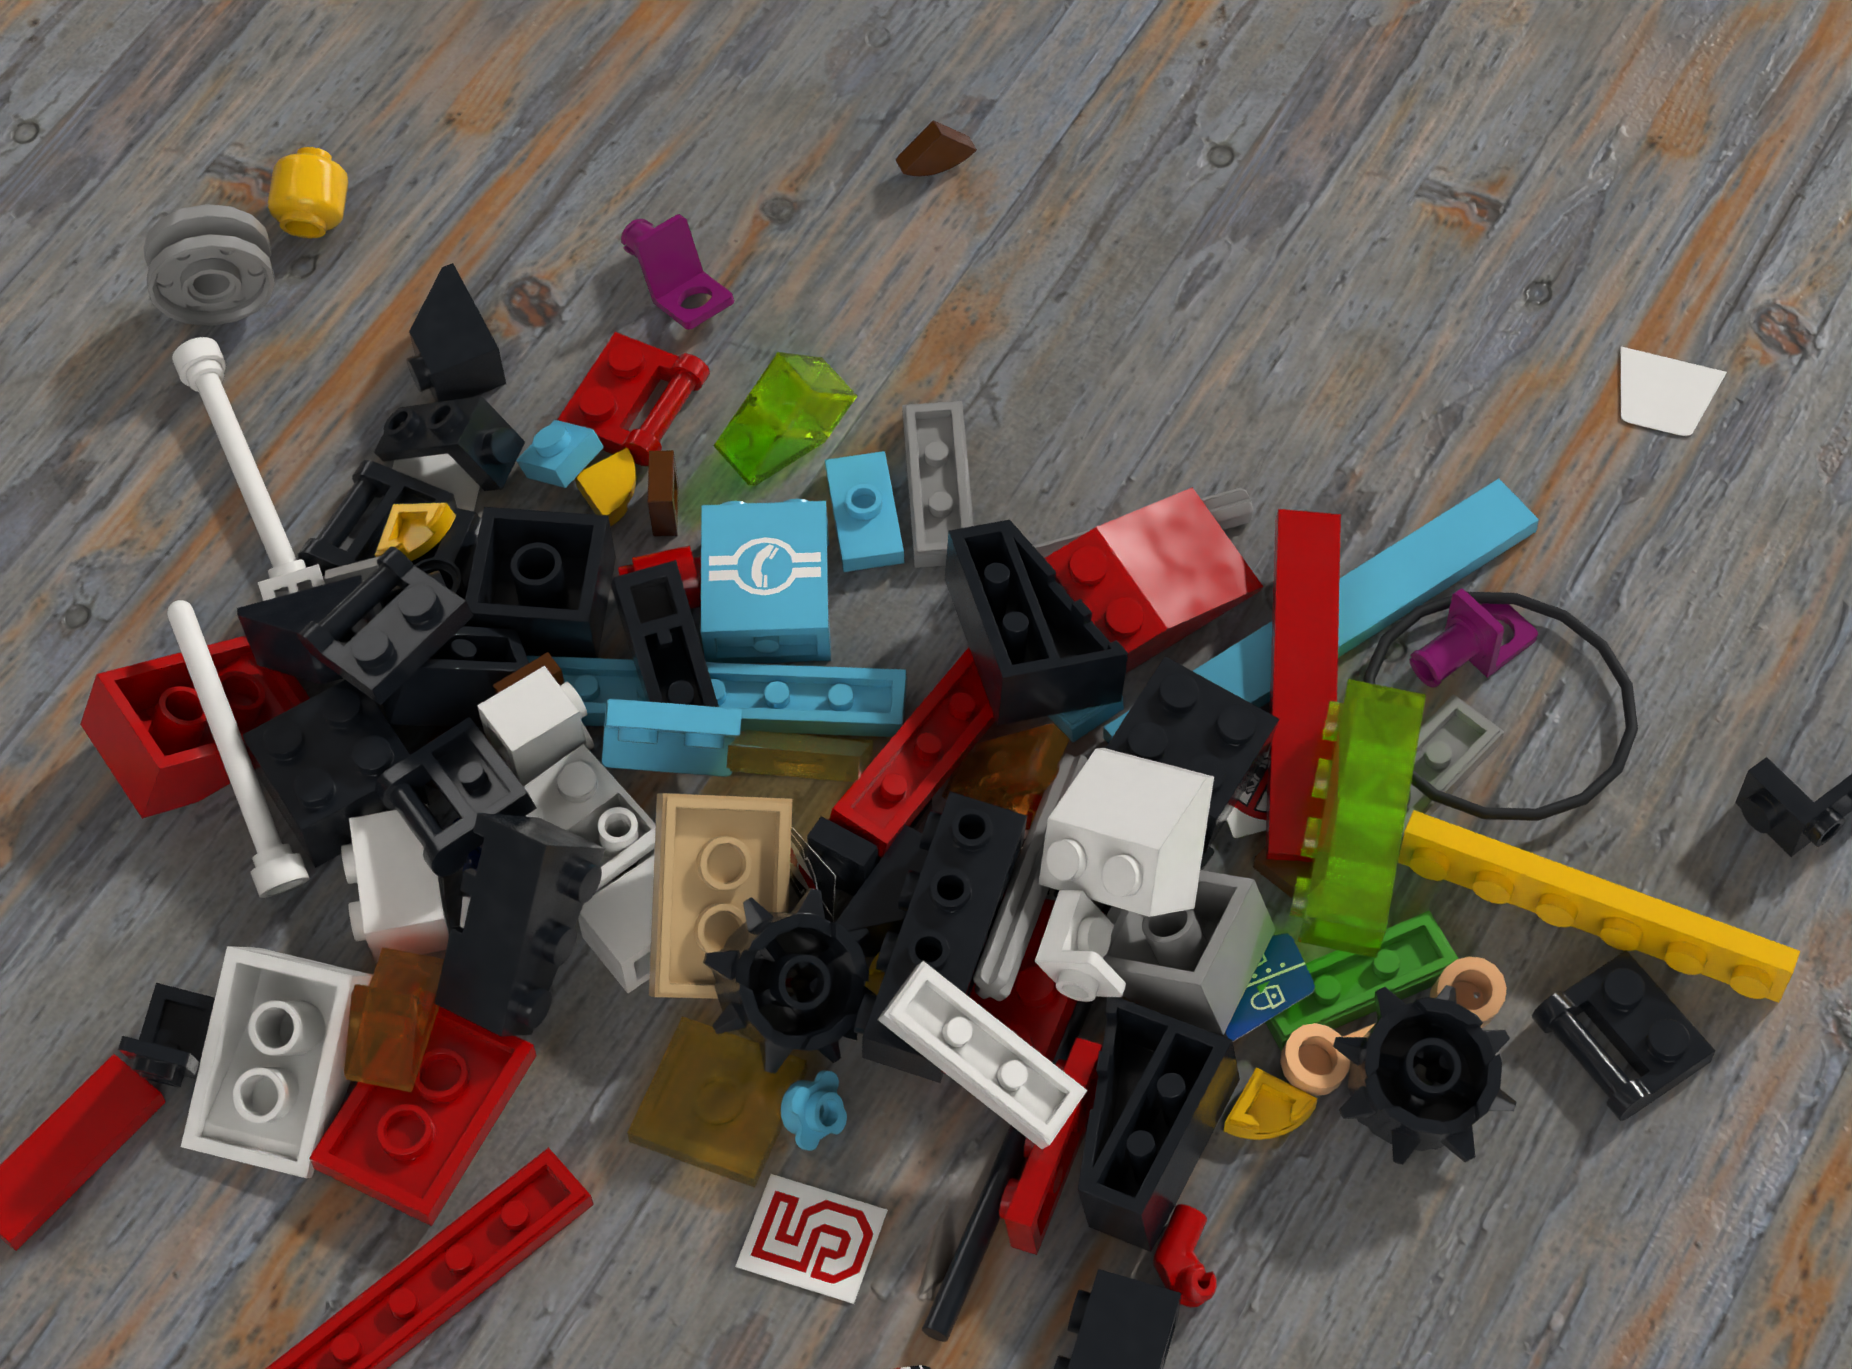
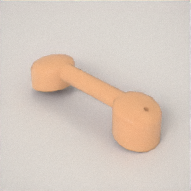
(1319, 1068)

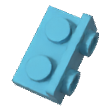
(669, 737)

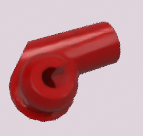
(1176, 1258)

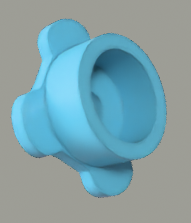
(813, 1109)

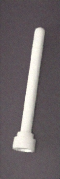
(203, 368)
(275, 863)

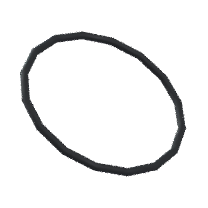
(1578, 627)

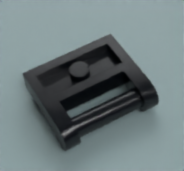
(369, 481)
(397, 637)
(471, 781)
(1638, 1024)

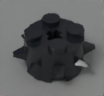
(825, 992)
(1458, 1063)

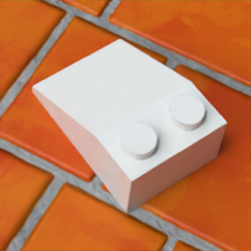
(272, 1060)

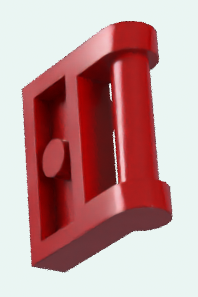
(622, 385)

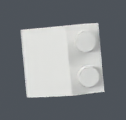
(1129, 834)

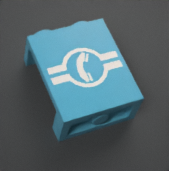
(765, 582)

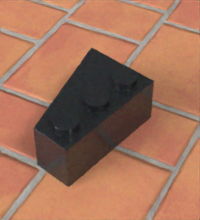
(517, 922)

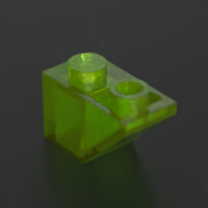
(784, 416)

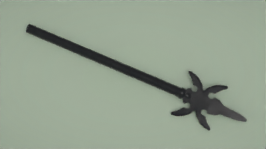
(986, 1211)

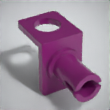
(674, 269)
(1472, 636)

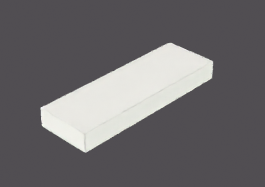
(982, 1055)

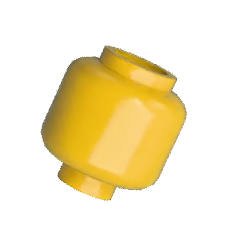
(308, 193)

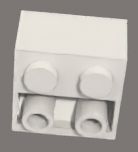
(592, 804)

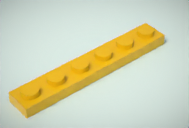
(1597, 906)

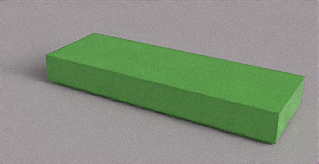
(1346, 982)

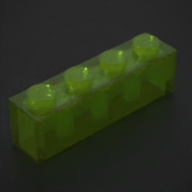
(1360, 820)

